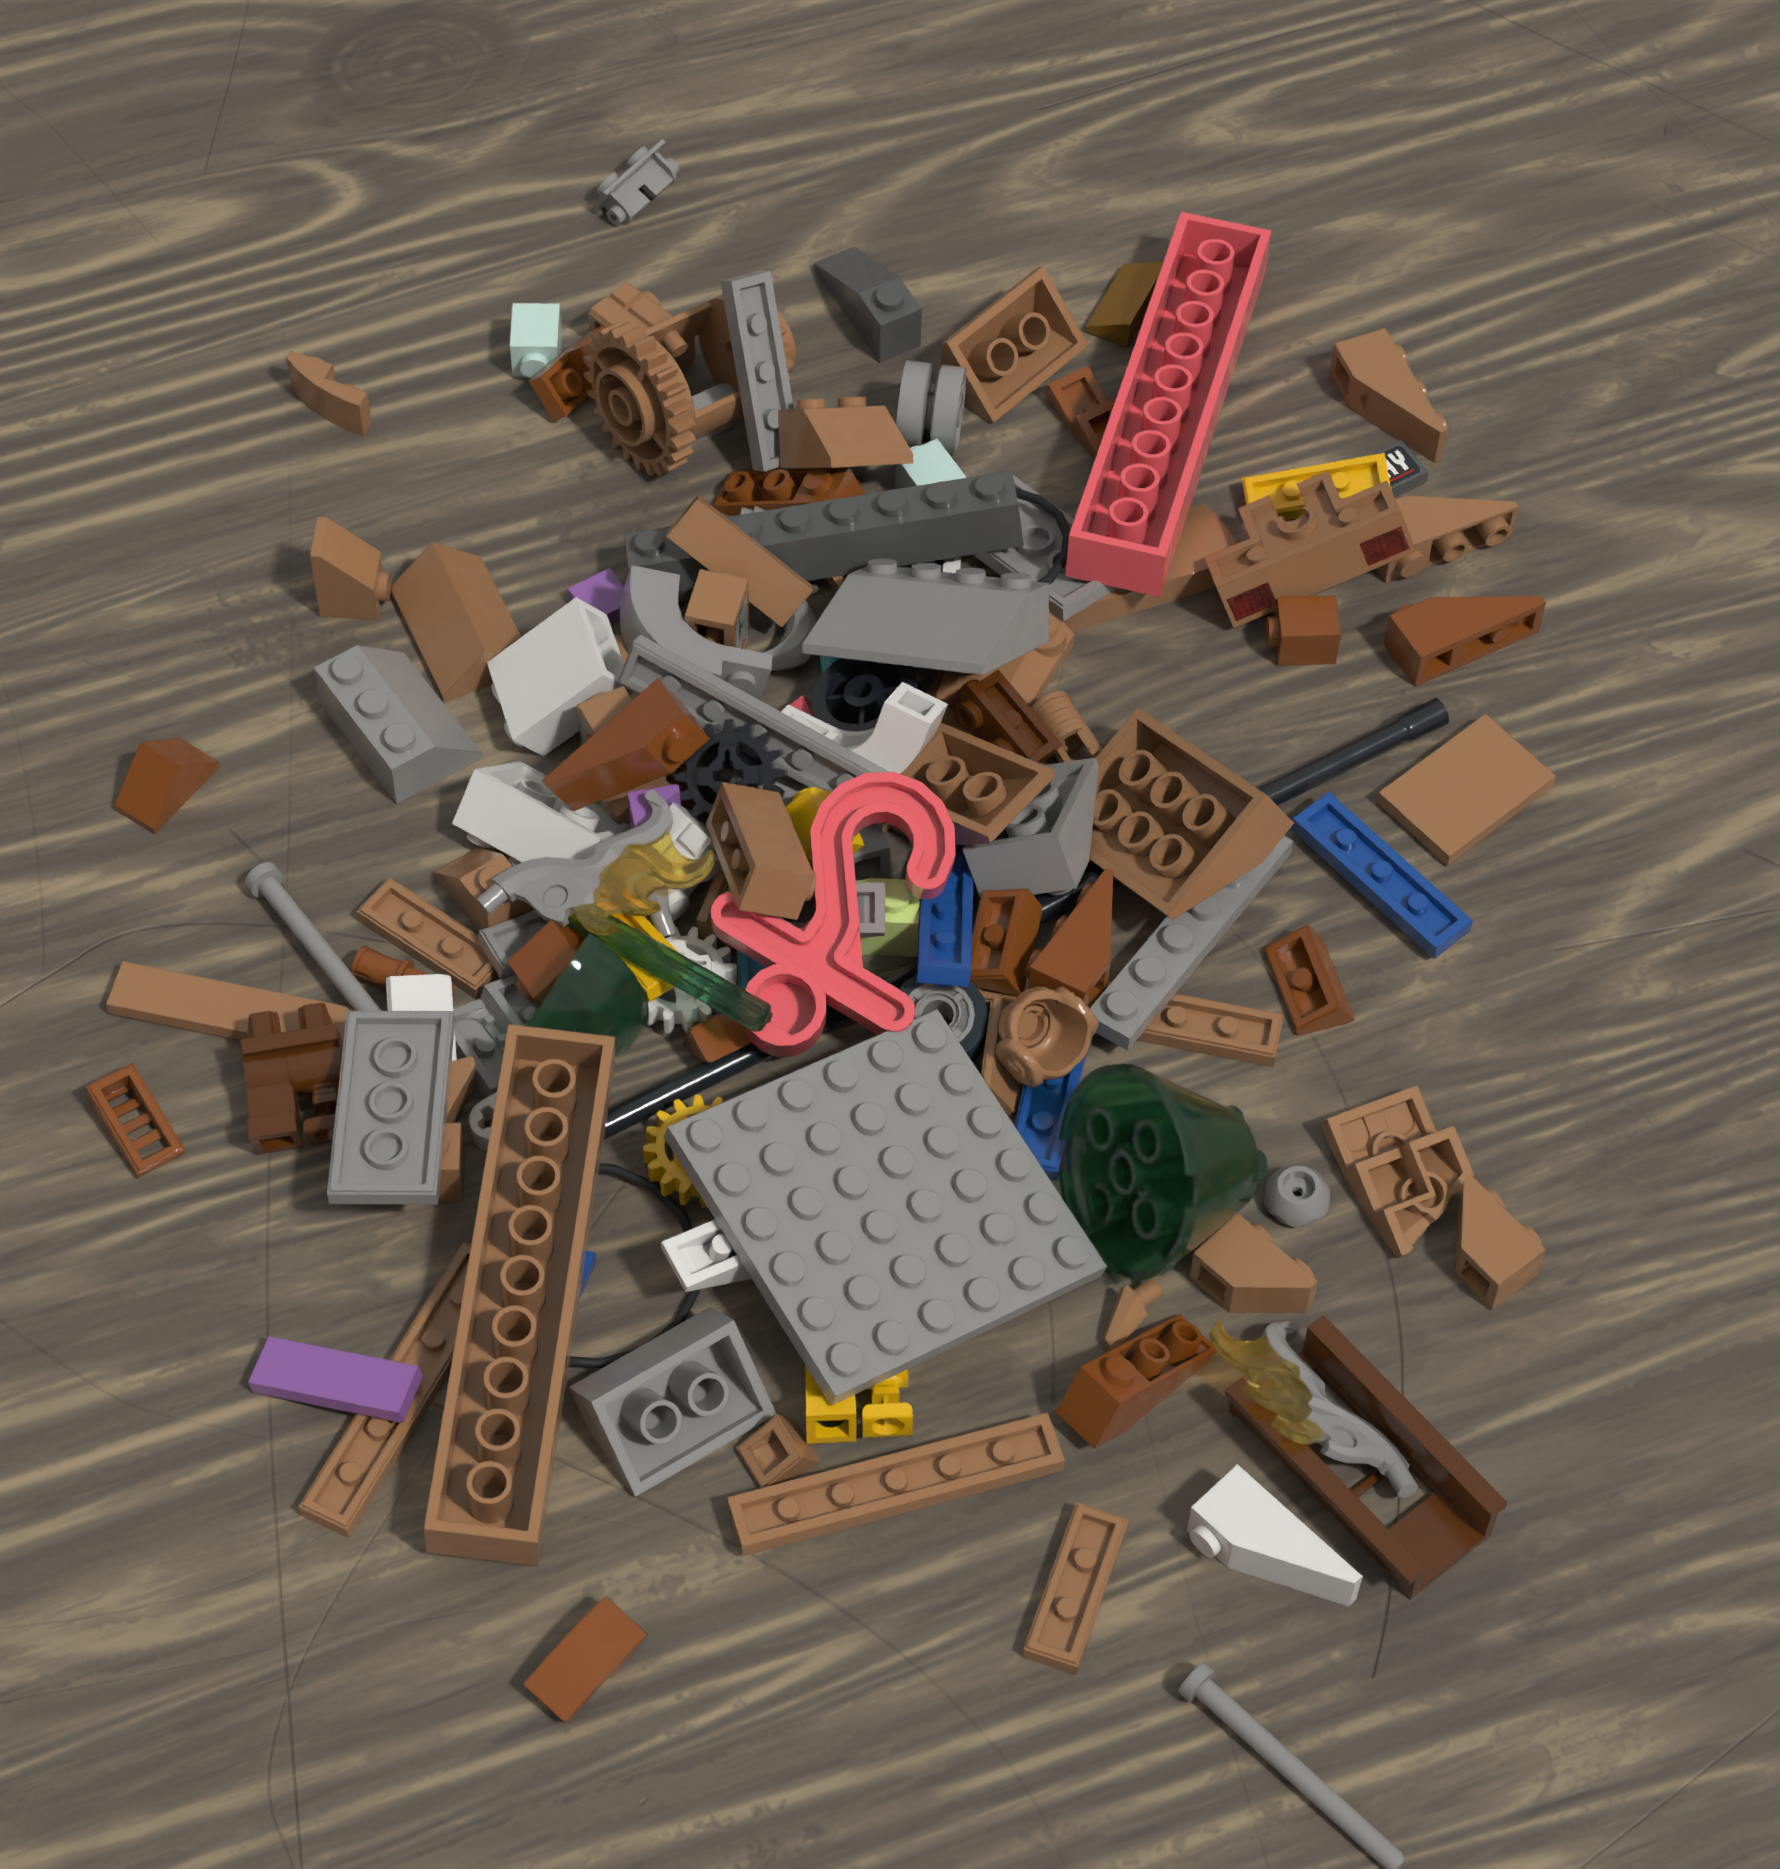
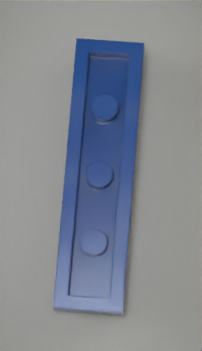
(1381, 875)
(947, 930)

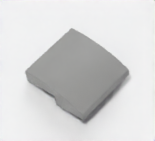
(483, 1029)

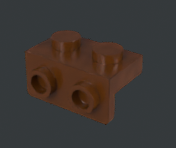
(1002, 717)

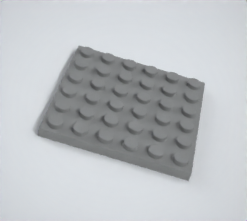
(884, 1205)

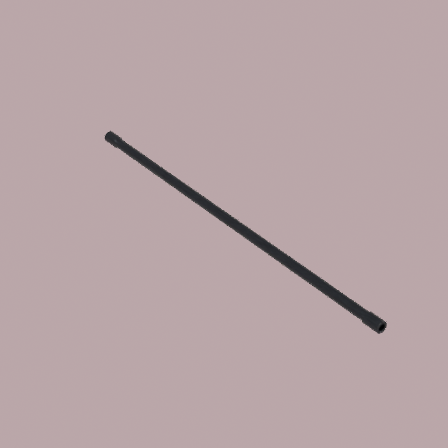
(1404, 729)

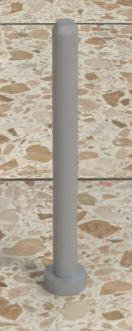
(266, 882)
(1200, 1686)

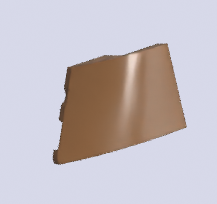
(1398, 1165)

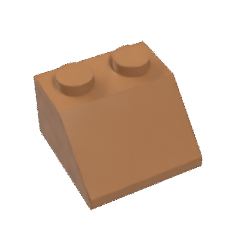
(840, 435)

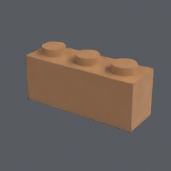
(760, 851)

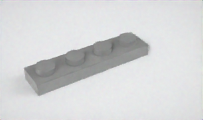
(758, 362)

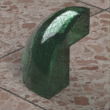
(595, 997)

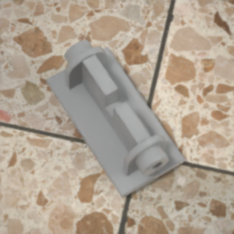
(645, 171)

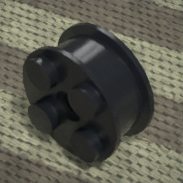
(855, 690)

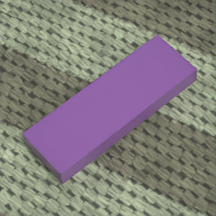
(335, 1379)

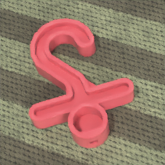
(824, 957)

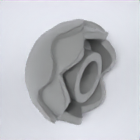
(1293, 1209)

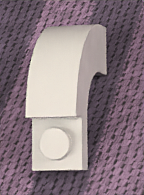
(901, 732)

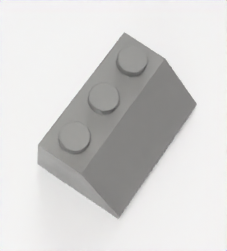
(393, 719)
(673, 1400)

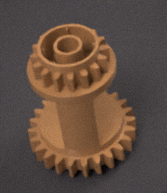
(646, 393)

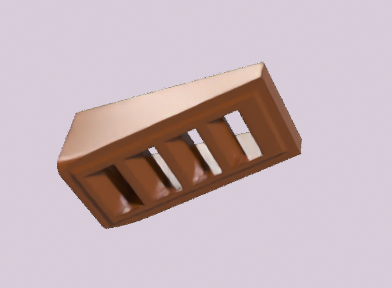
(115, 1085)

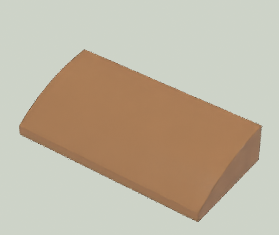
(1188, 574)

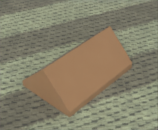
(1014, 345)
(454, 618)

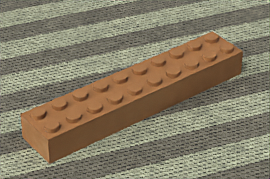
(521, 1297)

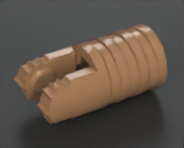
(1067, 725)

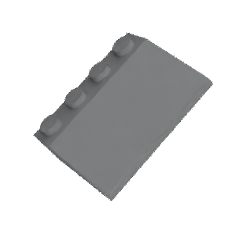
(932, 618)

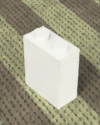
(552, 672)

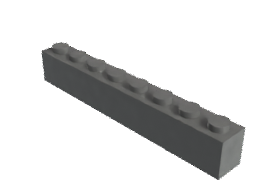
(847, 532)

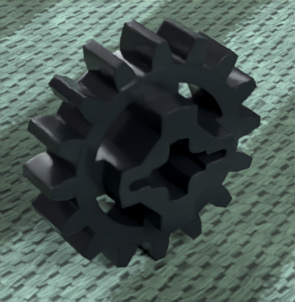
(730, 749)

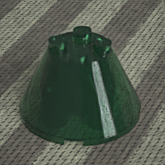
(1153, 1168)

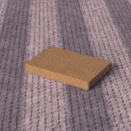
(1466, 789)

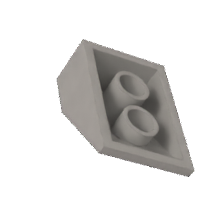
(1047, 840)

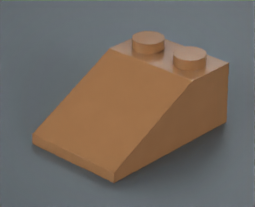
(977, 782)

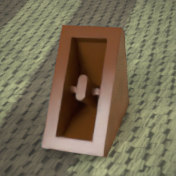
(162, 781)

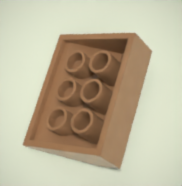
(1176, 818)

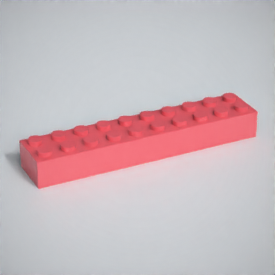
(1168, 405)

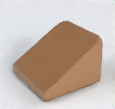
(777, 1452)

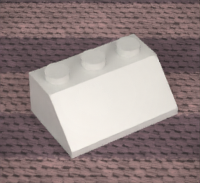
(523, 818)

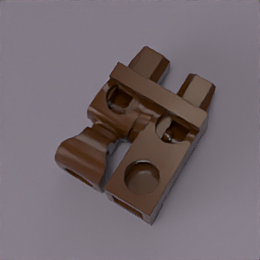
(288, 1064)

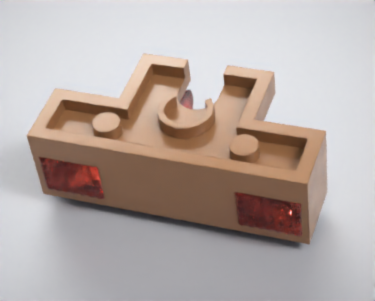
(1310, 554)

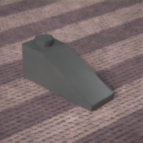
(873, 302)

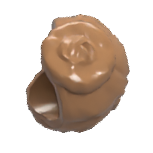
(1044, 1034)

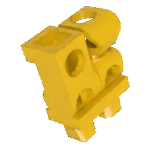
(879, 1419)

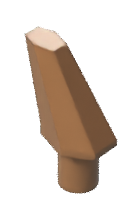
(1129, 1312)

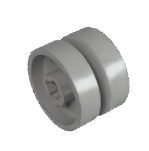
(931, 406)

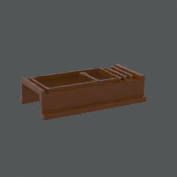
(1435, 1531)

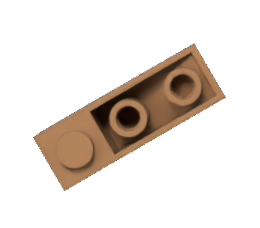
(1382, 389)
(1449, 529)

